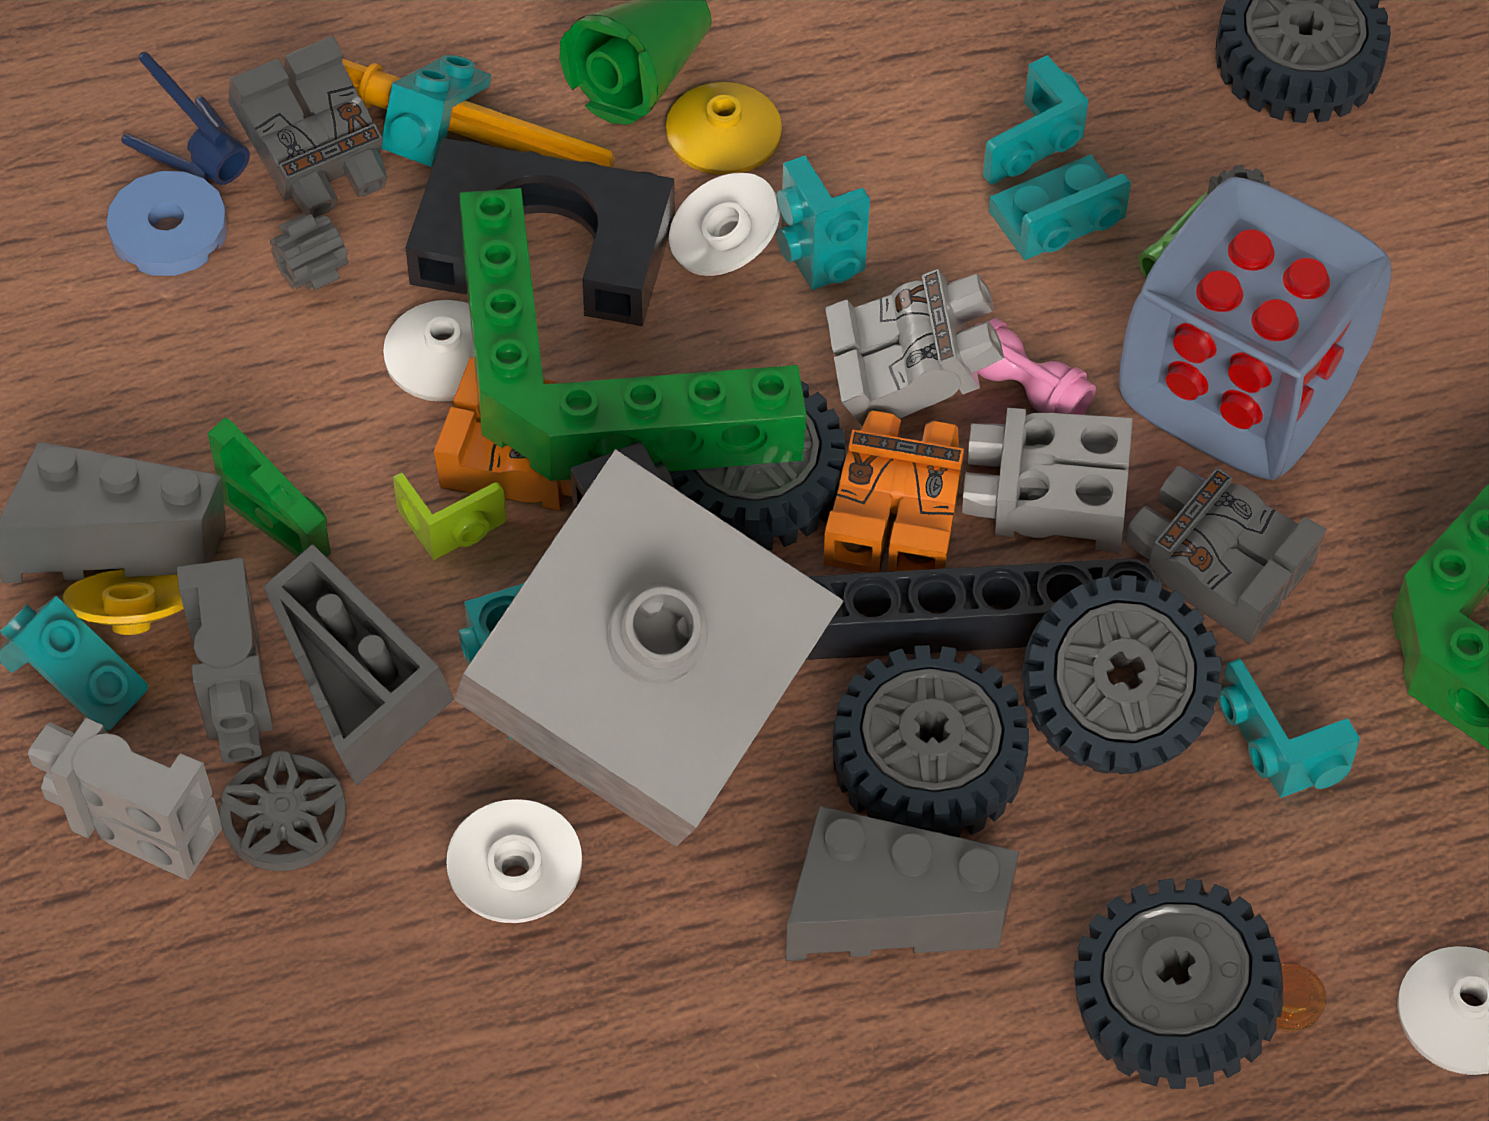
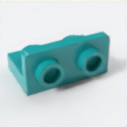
(1060, 206)

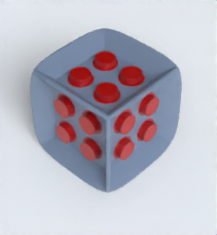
(1253, 327)

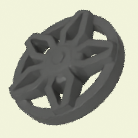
(283, 811)

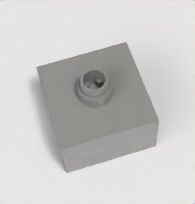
(647, 649)

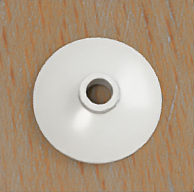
(724, 224)
(421, 361)
(508, 836)
(1437, 1017)

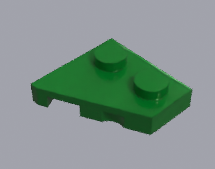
(264, 494)

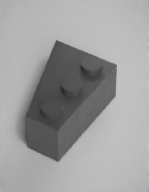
(108, 513)
(357, 663)
(896, 887)

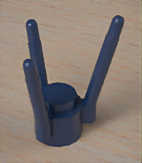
(213, 147)

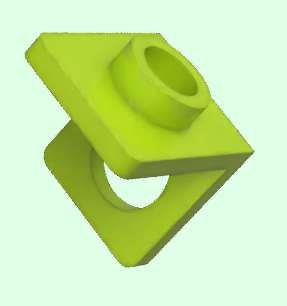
(455, 525)

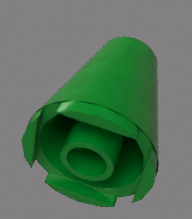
(631, 54)

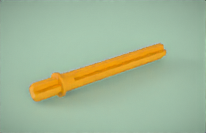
(483, 123)

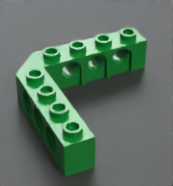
(679, 418)
(1439, 642)

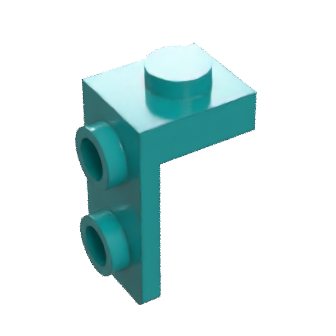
(423, 106)
(1056, 127)
(72, 661)
(1293, 764)

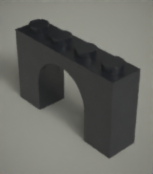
(619, 207)

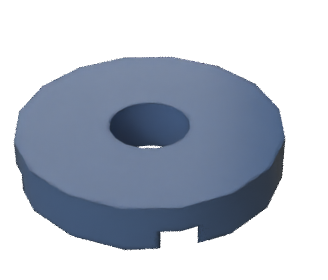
(160, 197)

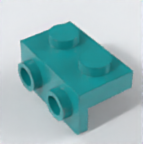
(820, 231)

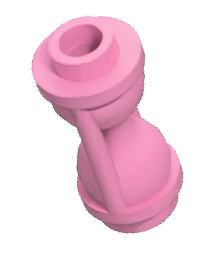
(1048, 385)

